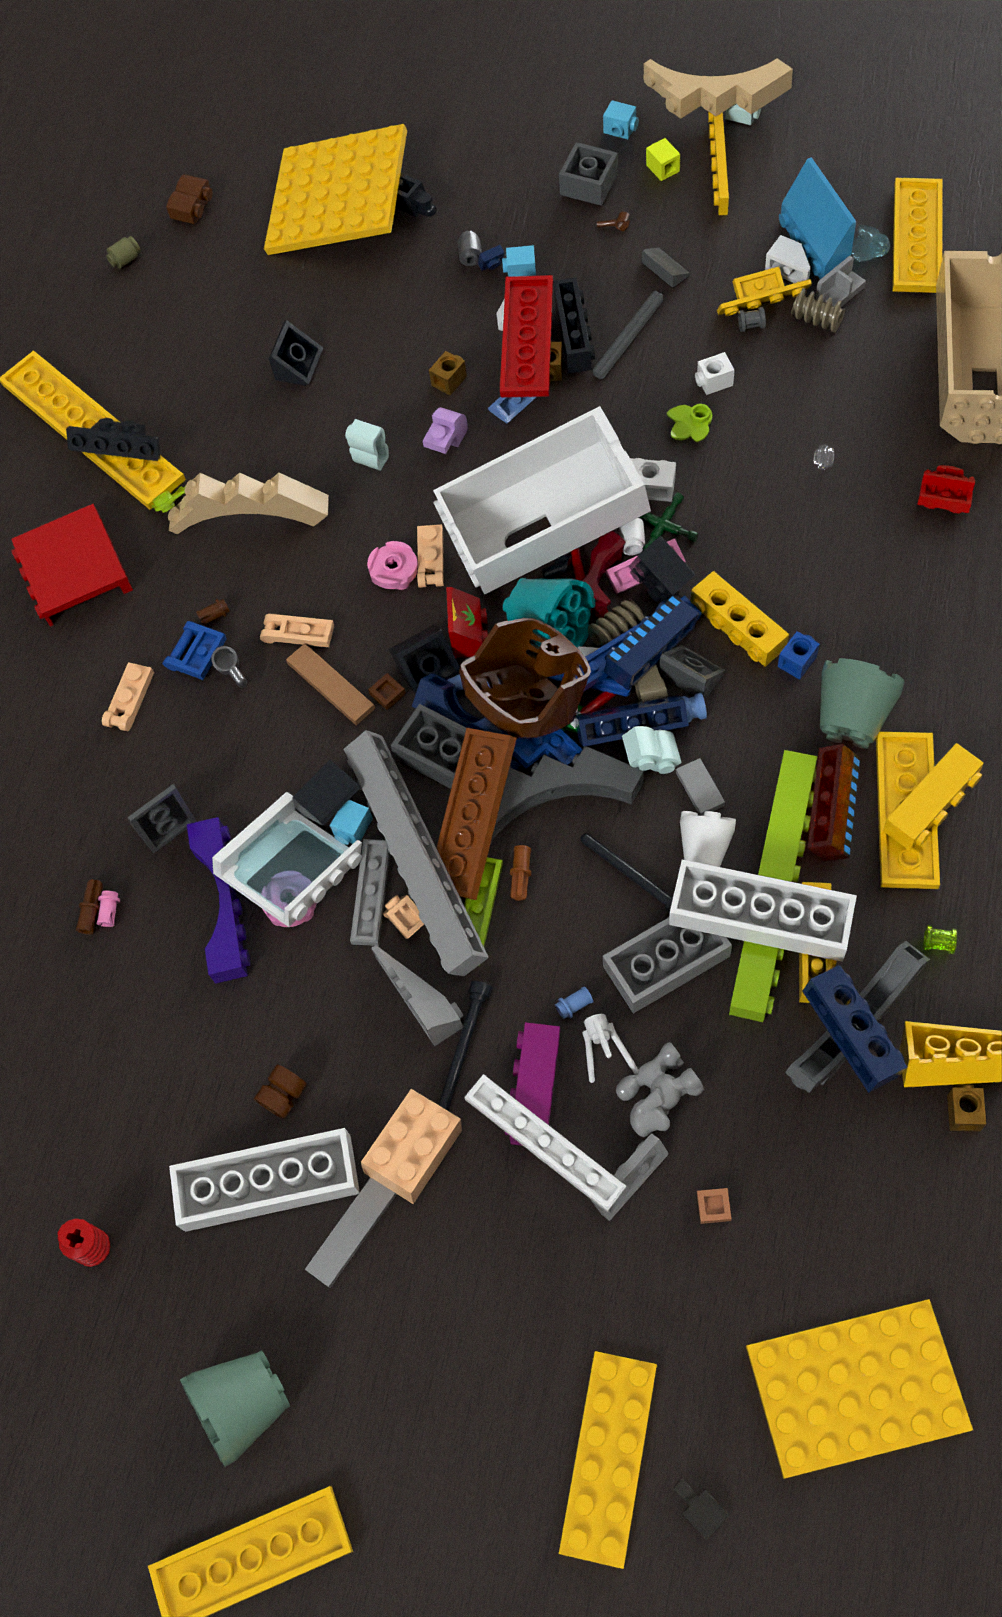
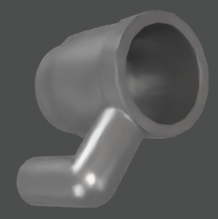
(227, 662)

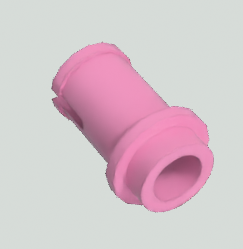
(107, 910)

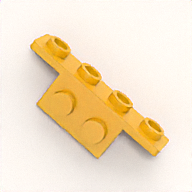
(760, 288)

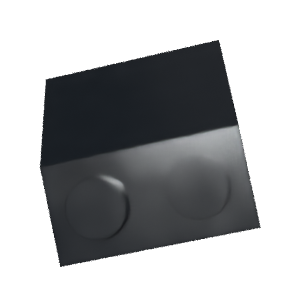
(424, 655)

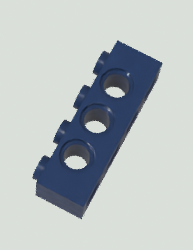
(614, 722)
(853, 1043)

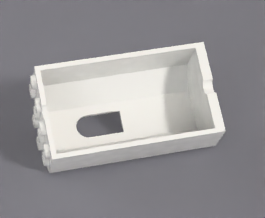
(569, 475)

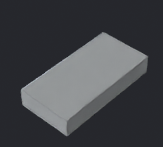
(700, 787)

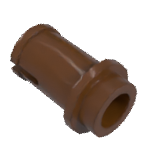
(213, 611)

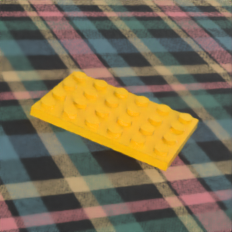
(858, 1388)

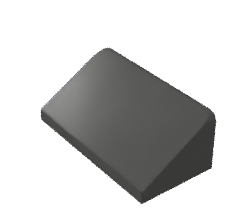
(664, 266)

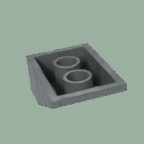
(162, 819)

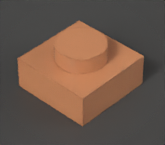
(714, 1205)

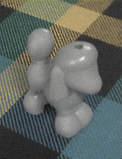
(665, 1090)

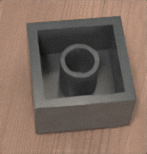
(588, 173)

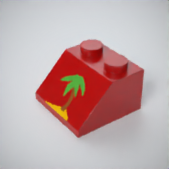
(465, 622)

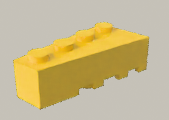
(950, 1055)

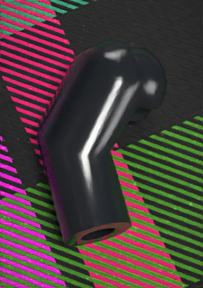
(558, 568)

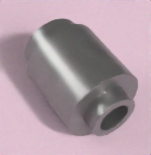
(469, 248)

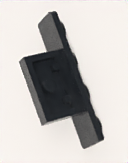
(114, 439)

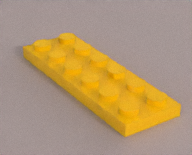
(917, 234)
(901, 765)
(608, 1460)
(251, 1557)

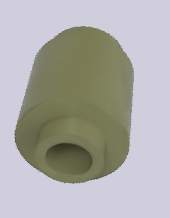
(123, 252)

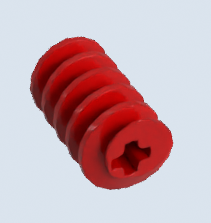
(83, 1242)

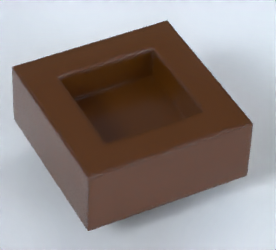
(387, 691)

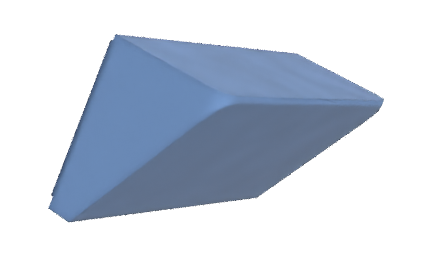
(508, 407)

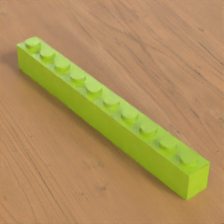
(778, 861)

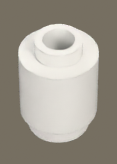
(633, 536)

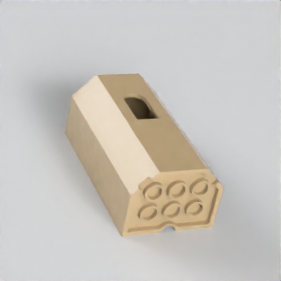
(968, 342)

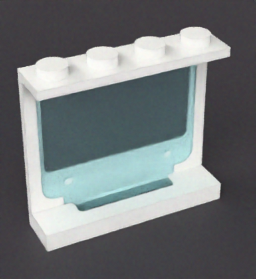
(284, 861)

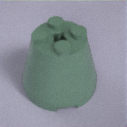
(856, 700)
(236, 1402)

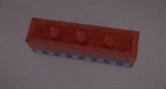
(833, 803)

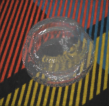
(824, 456)

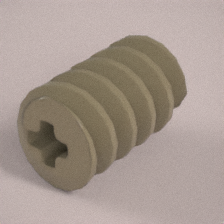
(818, 310)
(615, 622)

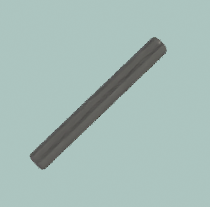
(628, 335)

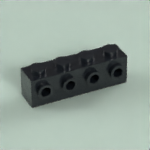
(572, 325)

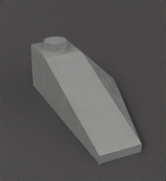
(428, 1005)

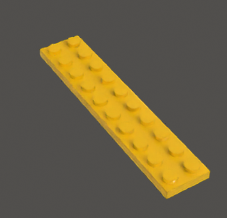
(65, 405)

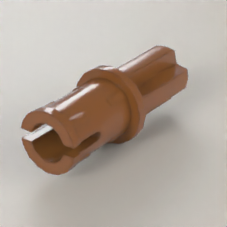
(520, 872)

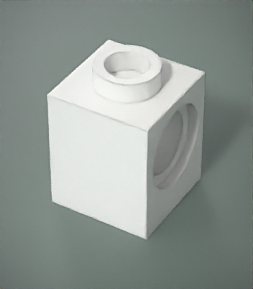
(715, 373)

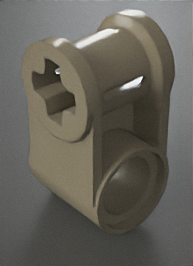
(651, 686)

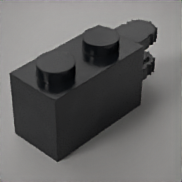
(413, 197)

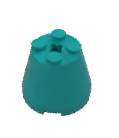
(557, 602)

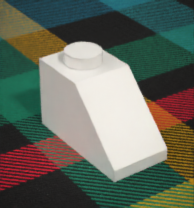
(790, 259)

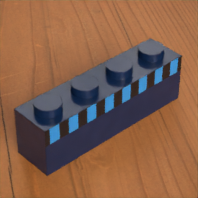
(654, 636)

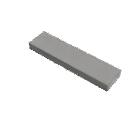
(370, 893)
(350, 1232)

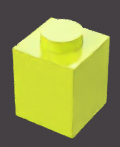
(663, 159)

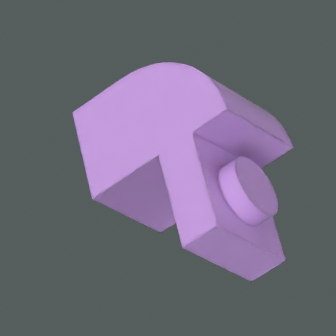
(446, 430)

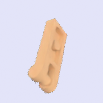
(430, 555)
(297, 630)
(128, 697)

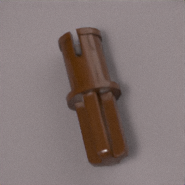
(89, 907)

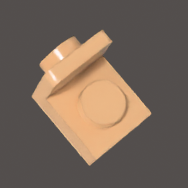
(403, 915)

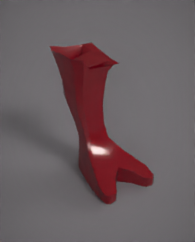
(602, 557)

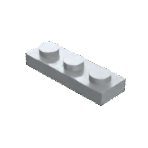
(636, 1170)

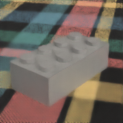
(662, 961)

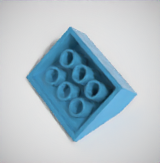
(818, 220)

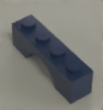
(441, 697)

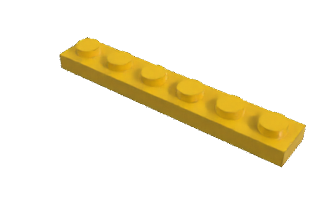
(718, 163)

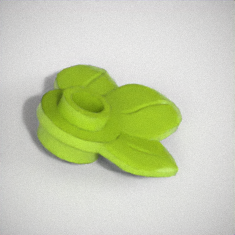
(688, 422)
(166, 501)

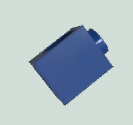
(794, 663)

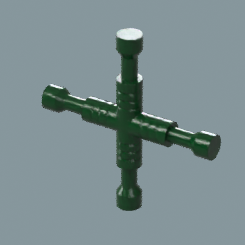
(663, 523)

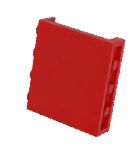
(68, 562)

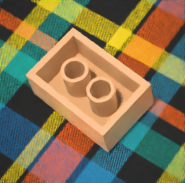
(411, 1146)

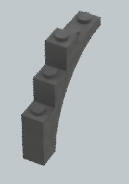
(549, 779)
(881, 993)

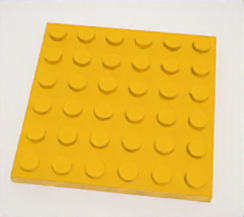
(336, 190)

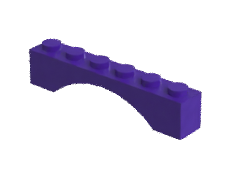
(225, 950)

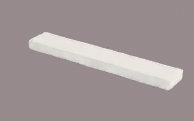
(545, 1143)

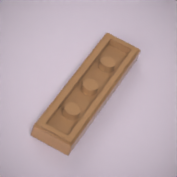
(330, 684)

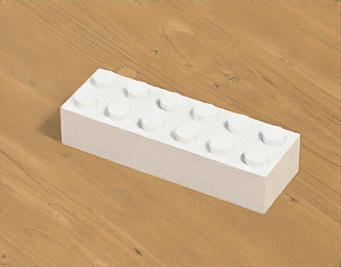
(762, 910)
(263, 1180)

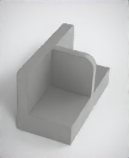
(840, 283)

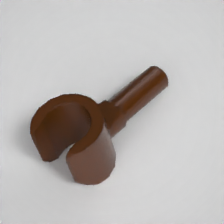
(620, 223)

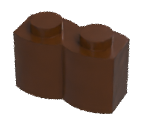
(189, 199)

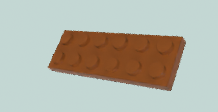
(474, 807)

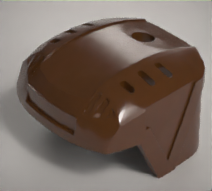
(523, 677)

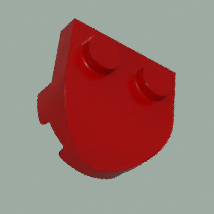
(946, 489)

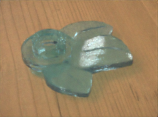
(869, 244)

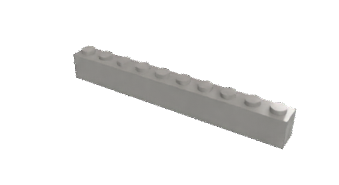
(415, 855)

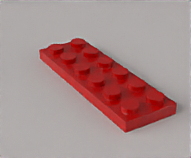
(526, 336)

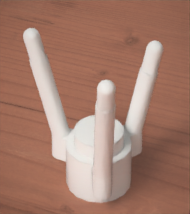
(600, 1031)

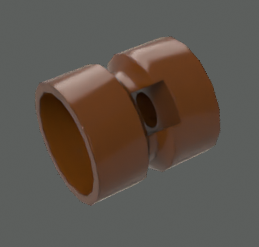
(280, 1091)

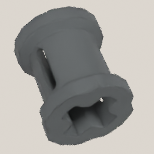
(751, 319)

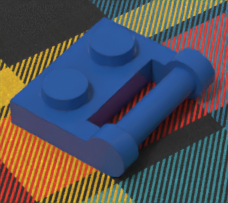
(198, 657)

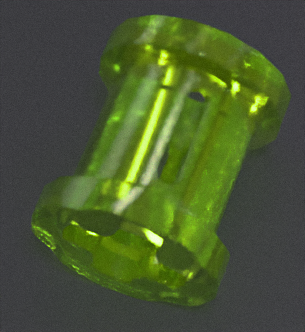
(940, 939)

